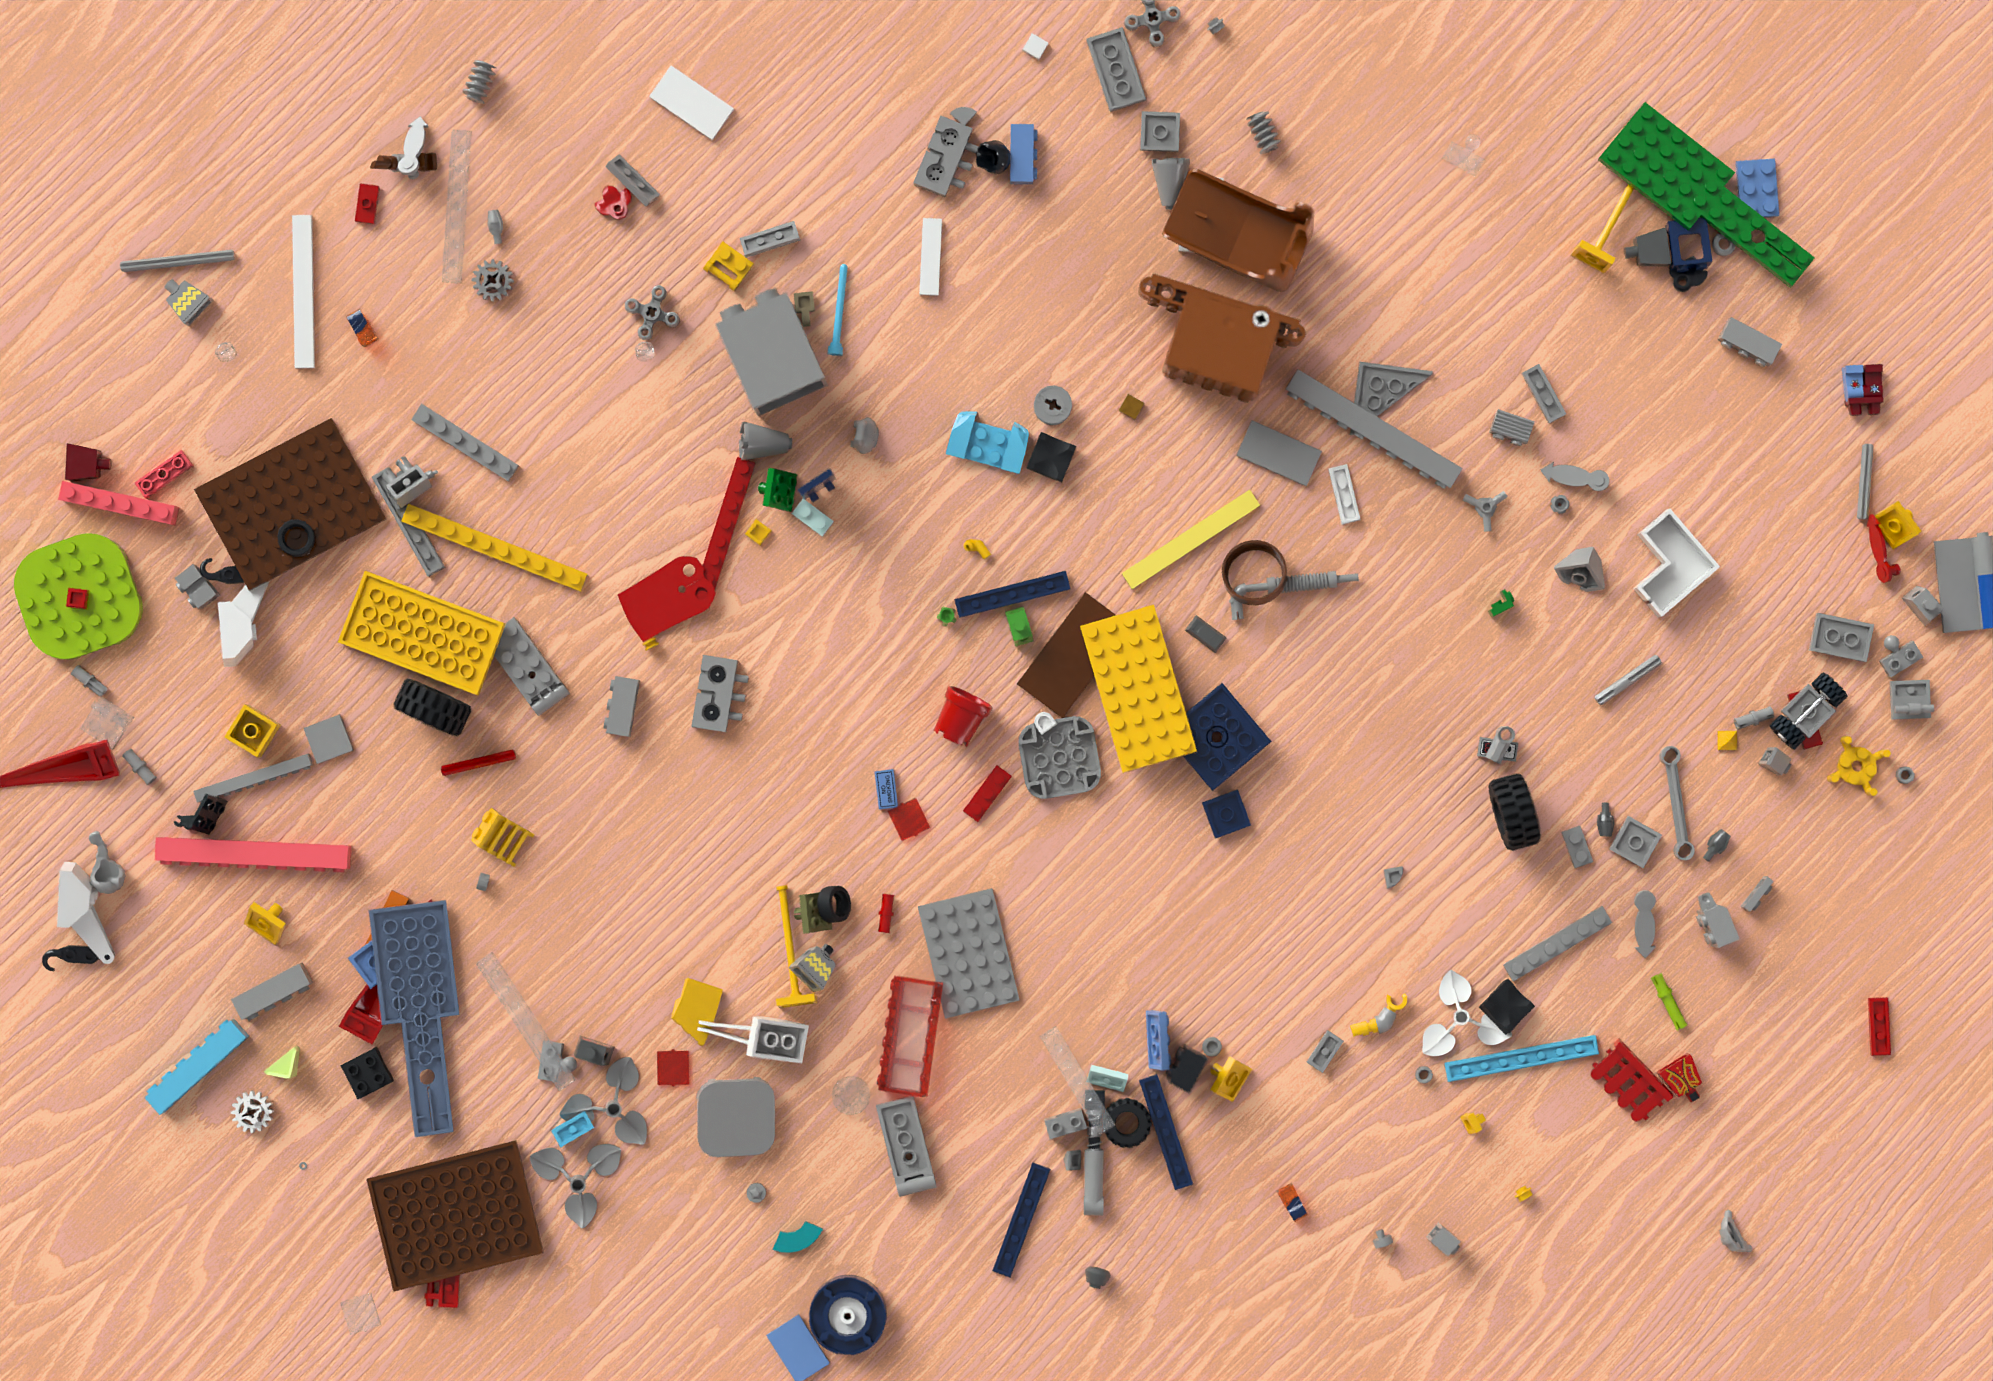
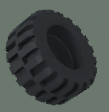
(432, 707)
(1514, 812)

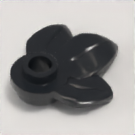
(1692, 277)

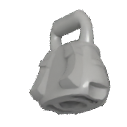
(865, 436)

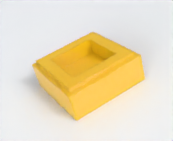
(758, 532)

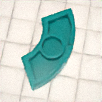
(798, 1239)

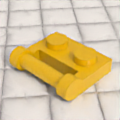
(731, 260)

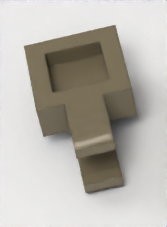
(804, 304)

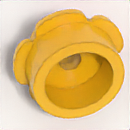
(1523, 1193)

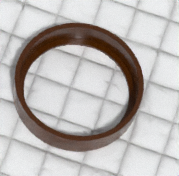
(1250, 546)

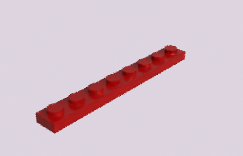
(726, 523)

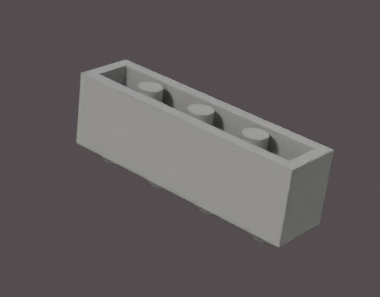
(271, 991)

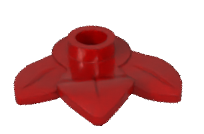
(612, 200)

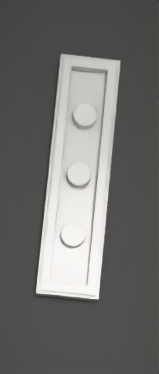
(930, 256)

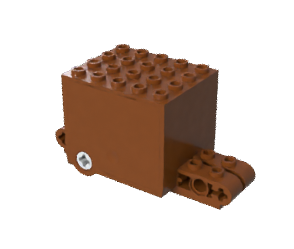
(1219, 337)

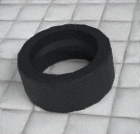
(298, 552)
(825, 904)

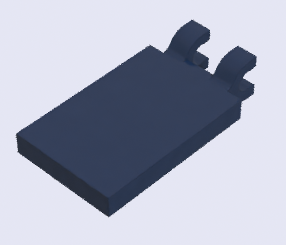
(812, 487)

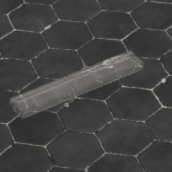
(1077, 1080)

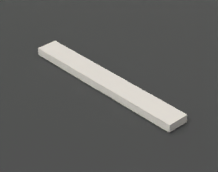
(303, 291)

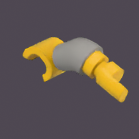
(1382, 1022)

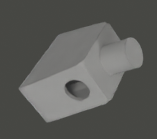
(1923, 604)

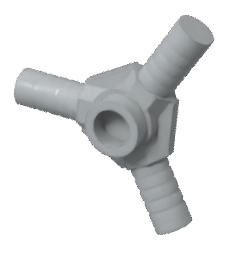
(1485, 507)

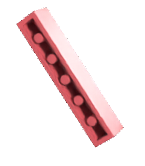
(118, 503)

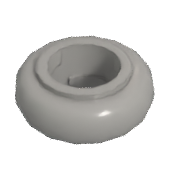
(1715, 245)

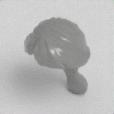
(106, 874)

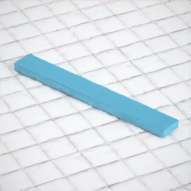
(1521, 1058)

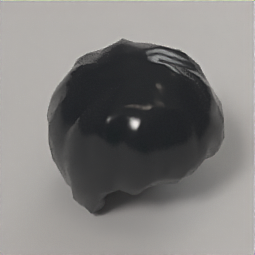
(993, 157)

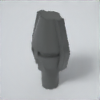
(1605, 821)
(1717, 844)

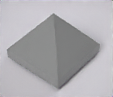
(1073, 1160)

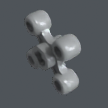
(1153, 26)
(659, 314)

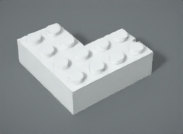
(1682, 559)

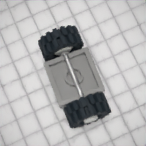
(1808, 710)

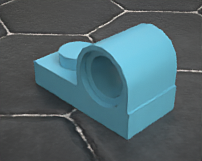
(572, 1129)

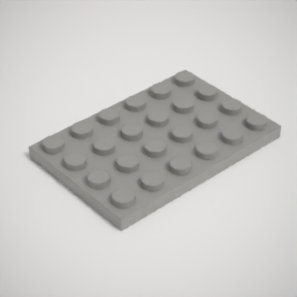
(968, 953)

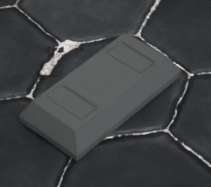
(1205, 634)

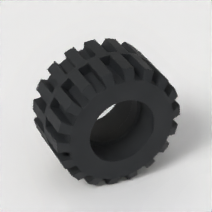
(1142, 1130)

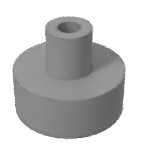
(1382, 1240)

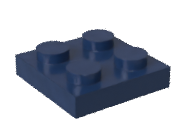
(1226, 814)

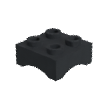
(1051, 457)
(1506, 1006)
(367, 1073)

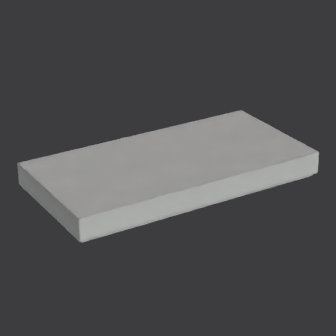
(1116, 69)
(1279, 453)

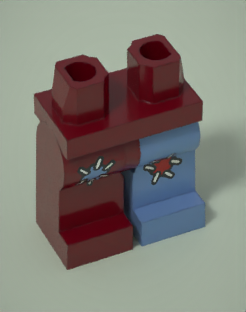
(1863, 387)

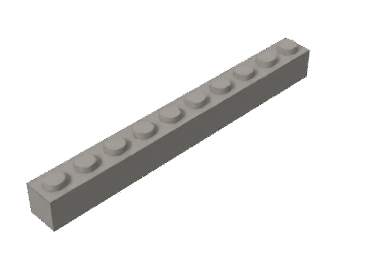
(258, 776)

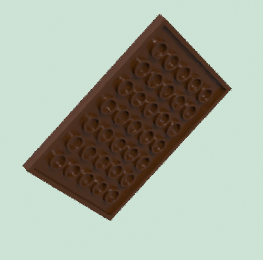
(301, 480)
(455, 1215)

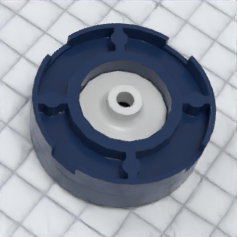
(842, 1333)

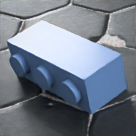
(1023, 154)

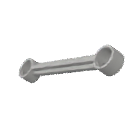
(1676, 802)

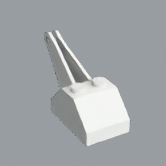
(768, 1038)

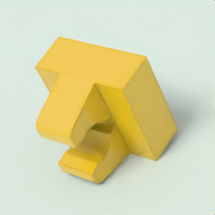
(1472, 1122)

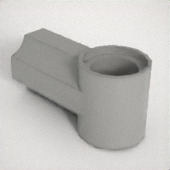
(1499, 746)

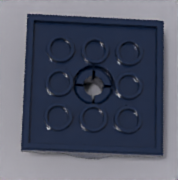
(1239, 732)

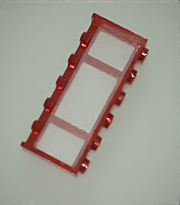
(910, 1036)

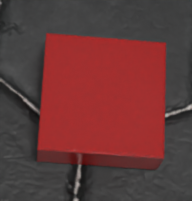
(77, 598)

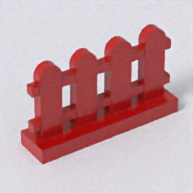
(1641, 1084)

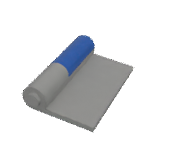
(1965, 582)

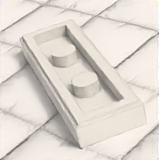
(1344, 494)

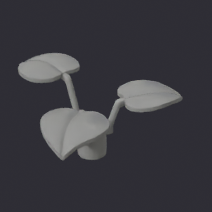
(621, 1075)
(579, 1207)

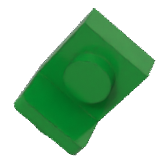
(1499, 607)

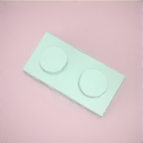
(812, 517)
(1107, 1078)

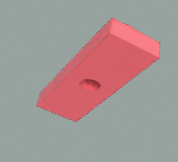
(173, 467)

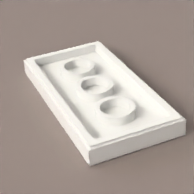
(691, 102)

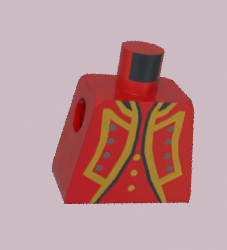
(1682, 1077)

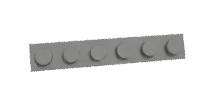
(465, 442)
(1557, 943)

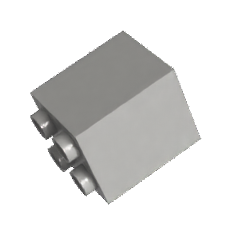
(770, 351)

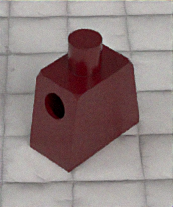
(84, 463)

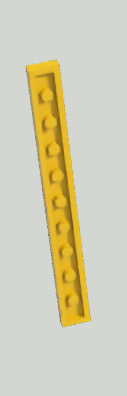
(494, 547)

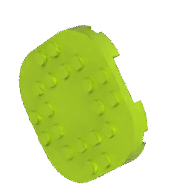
(78, 563)

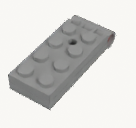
(521, 657)
(902, 1136)

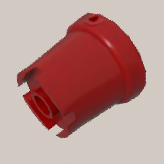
(961, 715)

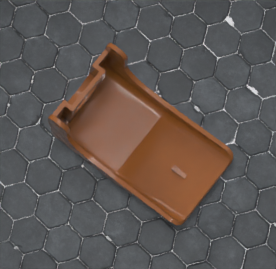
(1240, 230)

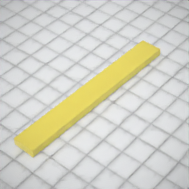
(1190, 539)

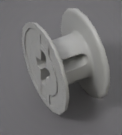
(1062, 399)

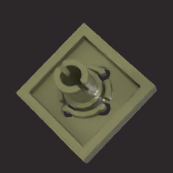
(810, 915)

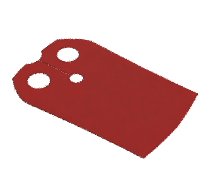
(657, 603)

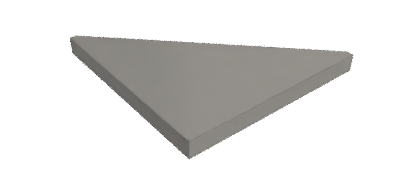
(1383, 385)

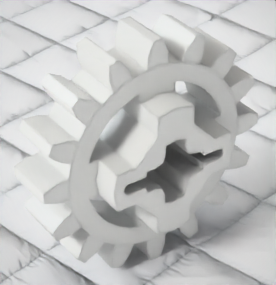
(248, 1105)

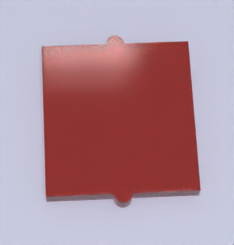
(908, 819)
(673, 1067)

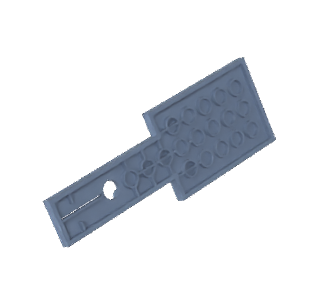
(416, 990)

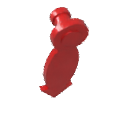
(1878, 546)

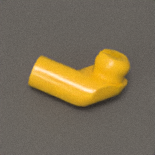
(977, 546)

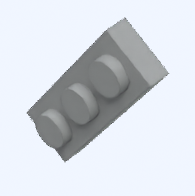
(632, 180)
(769, 239)
(1543, 393)

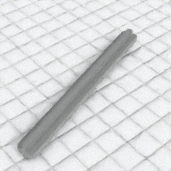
(178, 260)

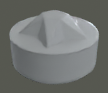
(756, 1192)

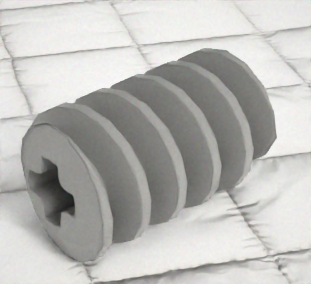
(479, 81)
(1263, 132)

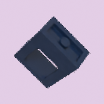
(1675, 230)

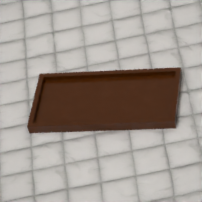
(1064, 664)

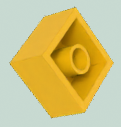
(252, 730)

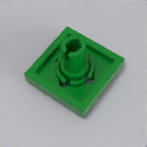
(778, 489)

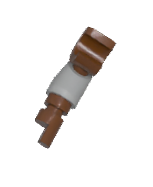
(426, 161)

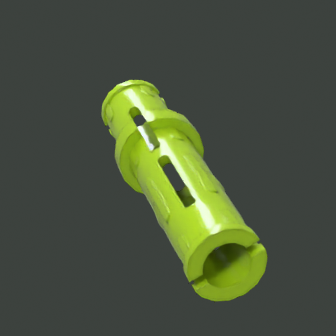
(1666, 996)

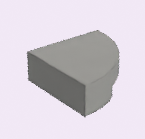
(963, 114)
(1393, 876)

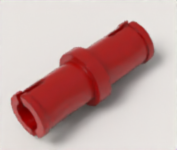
(886, 913)

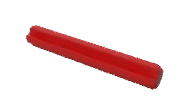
(478, 762)

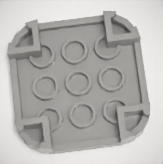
(1061, 759)
(735, 1117)

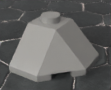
(1583, 569)

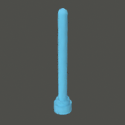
(835, 346)

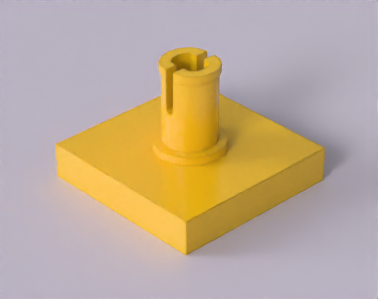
(1897, 524)
(265, 922)
(1229, 1078)

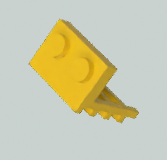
(492, 829)

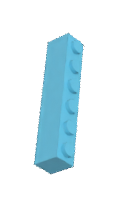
(197, 1066)

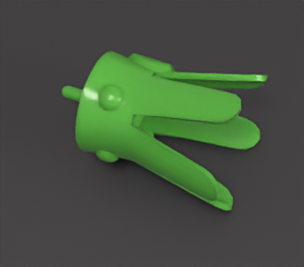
(946, 615)

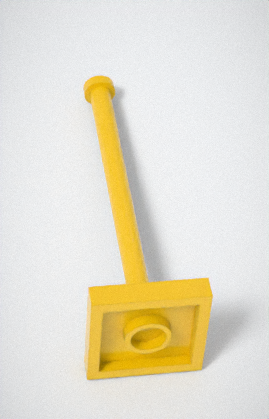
(1594, 255)
(796, 997)

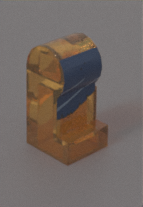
(362, 328)
(1292, 1202)

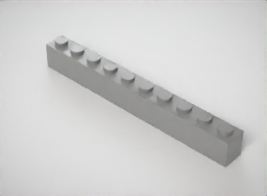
(1374, 429)

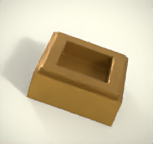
(1131, 406)

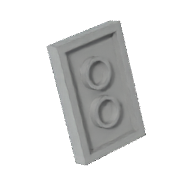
(1841, 637)

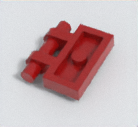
(447, 1295)

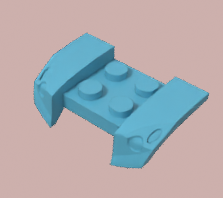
(988, 443)

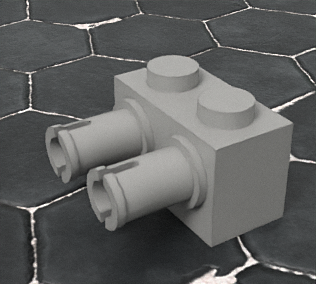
(408, 485)

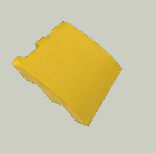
(696, 1003)

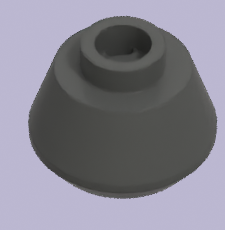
(1097, 1276)

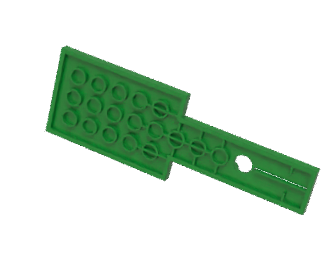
(1690, 184)

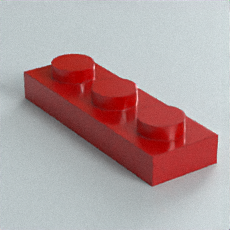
(987, 793)

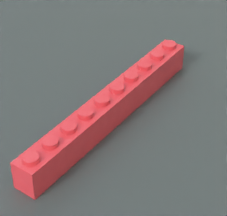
(252, 853)

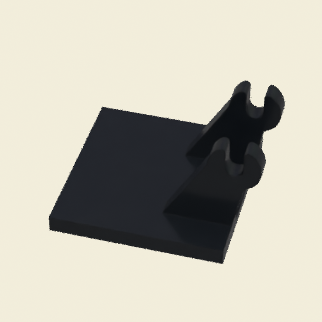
(206, 815)

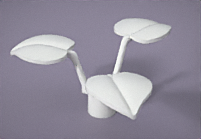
(1454, 990)

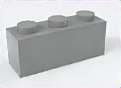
(1749, 342)
(621, 706)

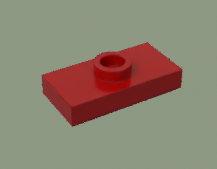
(367, 203)

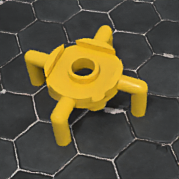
(1868, 763)

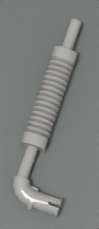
(1293, 583)

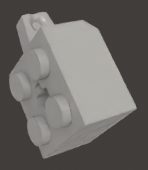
(1716, 922)

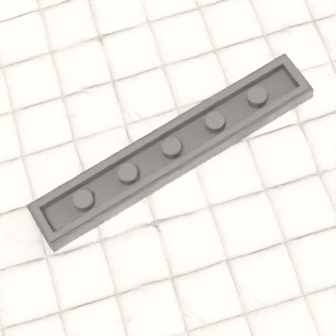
(416, 537)

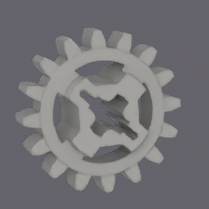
(498, 275)

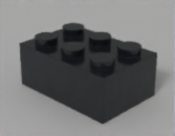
(1186, 1068)

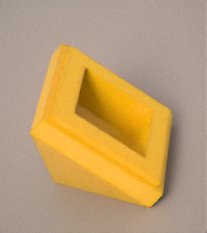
(1726, 740)

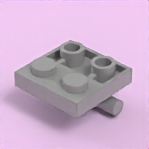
(1910, 699)

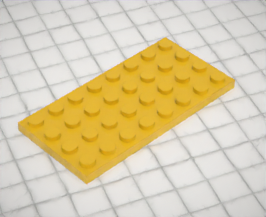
(421, 633)
(1138, 688)

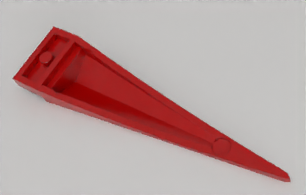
(81, 763)
(364, 1015)

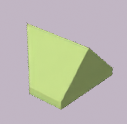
(286, 1065)

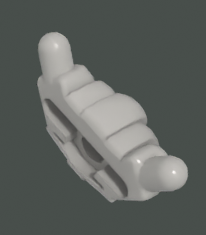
(1731, 1236)

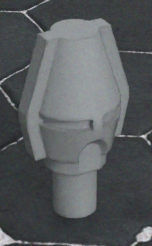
(495, 225)

